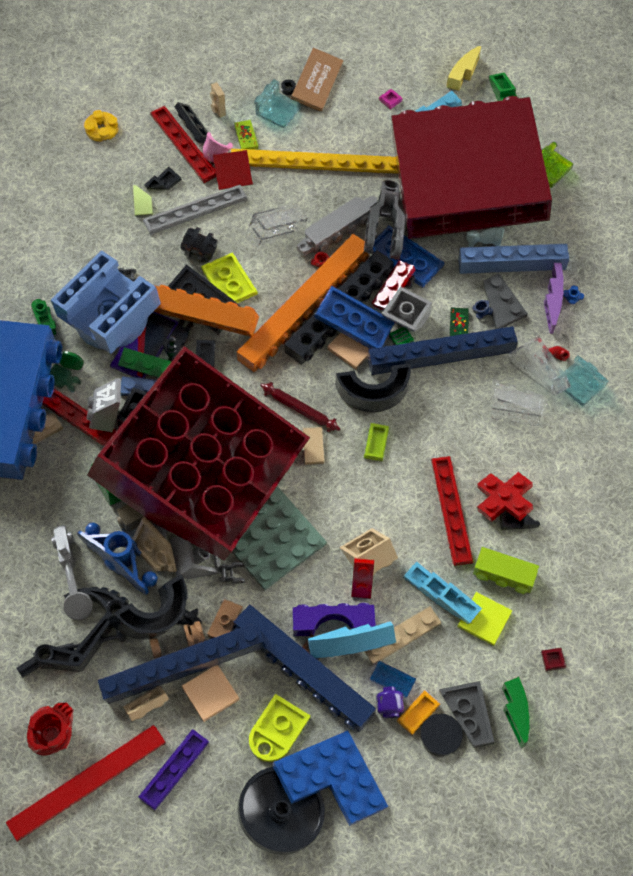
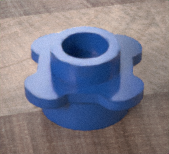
(572, 299)

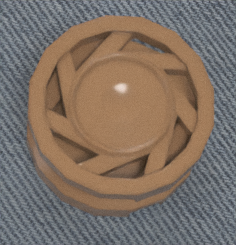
(194, 633)

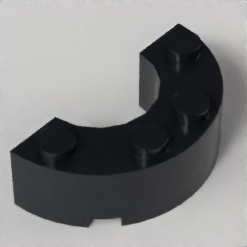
(371, 396)
(147, 625)

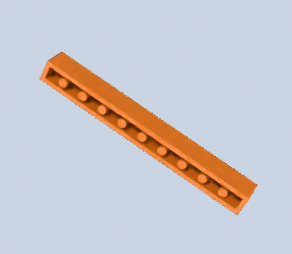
(302, 304)

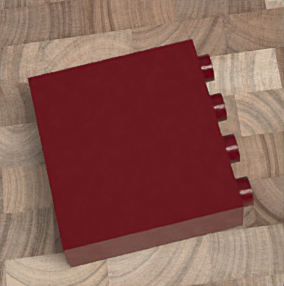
(470, 167)

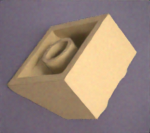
(371, 546)

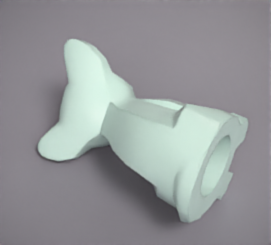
(487, 236)

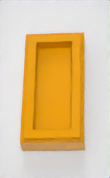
(418, 712)

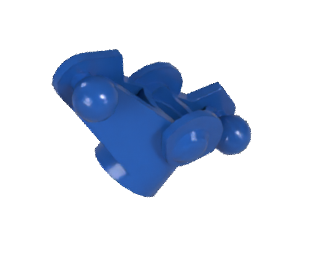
(105, 546)

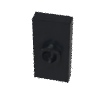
(206, 350)

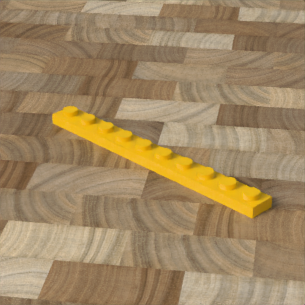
(321, 161)

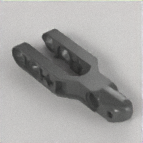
(386, 207)

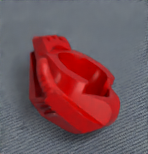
(50, 729)

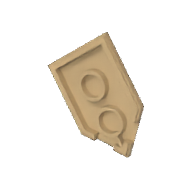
(154, 547)

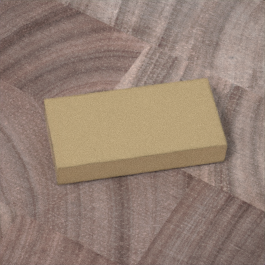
(314, 447)

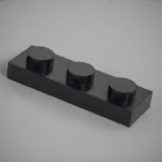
(192, 122)

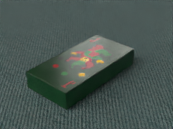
(458, 321)

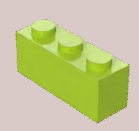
(505, 570)

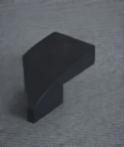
(164, 181)
(509, 522)

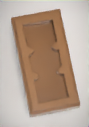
(224, 619)

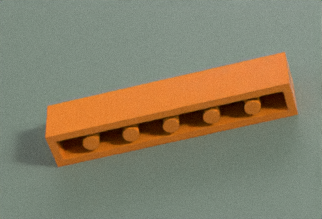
(207, 311)

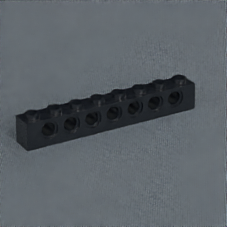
(376, 263)

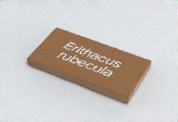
(317, 79)

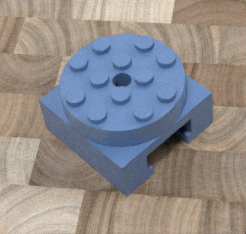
(106, 304)

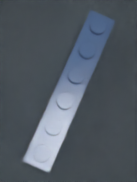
(512, 258)

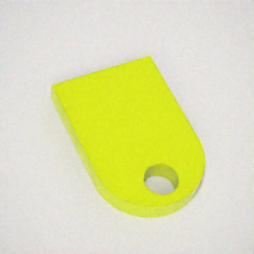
(278, 728)

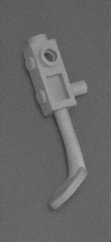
(77, 604)

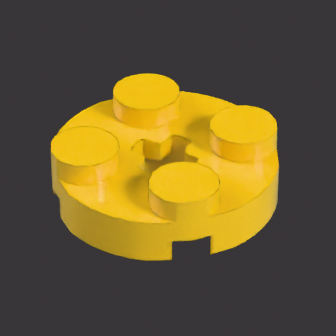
(97, 118)

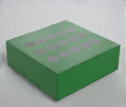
(401, 336)

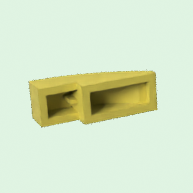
(463, 69)

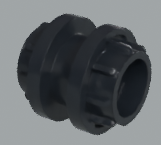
(199, 244)

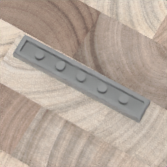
(195, 209)

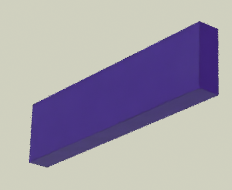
(173, 769)

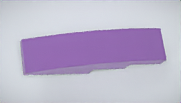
(553, 300)

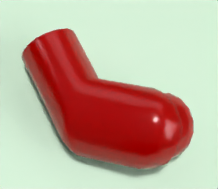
(559, 353)

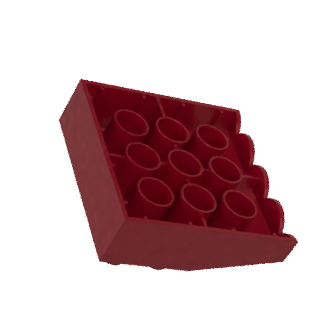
(198, 455)

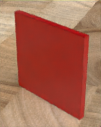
(232, 169)

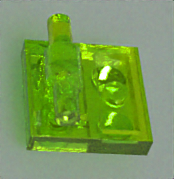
(555, 164)

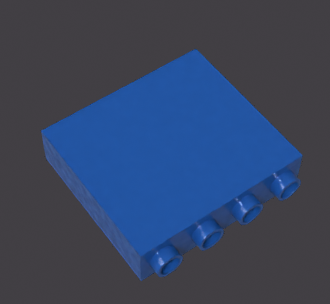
(24, 381)

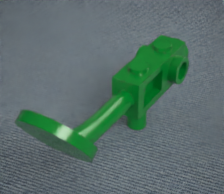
(43, 317)

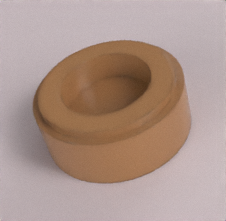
(155, 648)

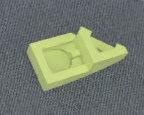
(142, 202)

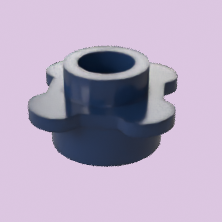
(482, 304)

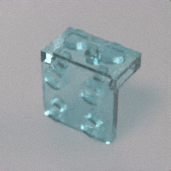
(275, 106)

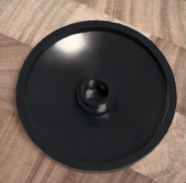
(273, 820)

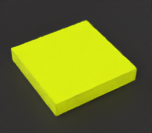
(489, 621)

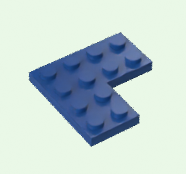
(334, 765)

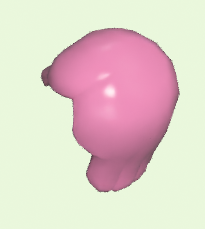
(212, 147)

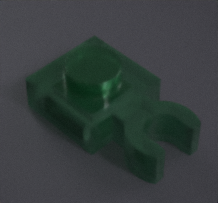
(64, 377)

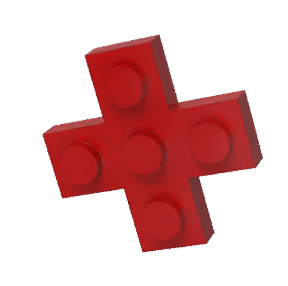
(505, 496)

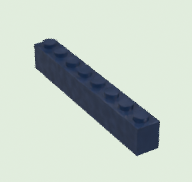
(443, 350)
(181, 663)
(309, 672)

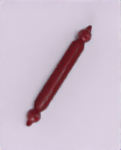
(300, 407)

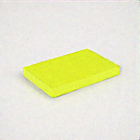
(230, 278)

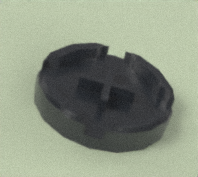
(441, 735)

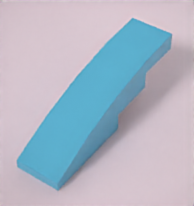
(442, 593)
(351, 641)

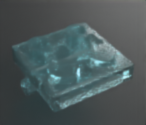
(584, 381)

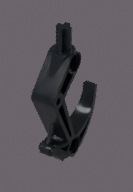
(66, 656)

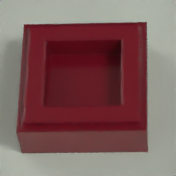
(553, 659)

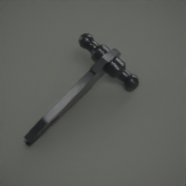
(177, 339)

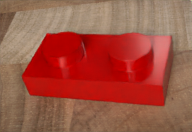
(362, 578)

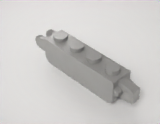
(336, 225)

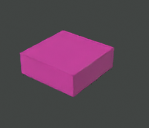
(390, 99)

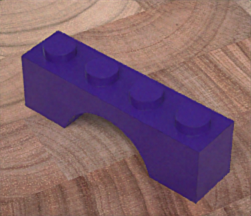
(308, 619)

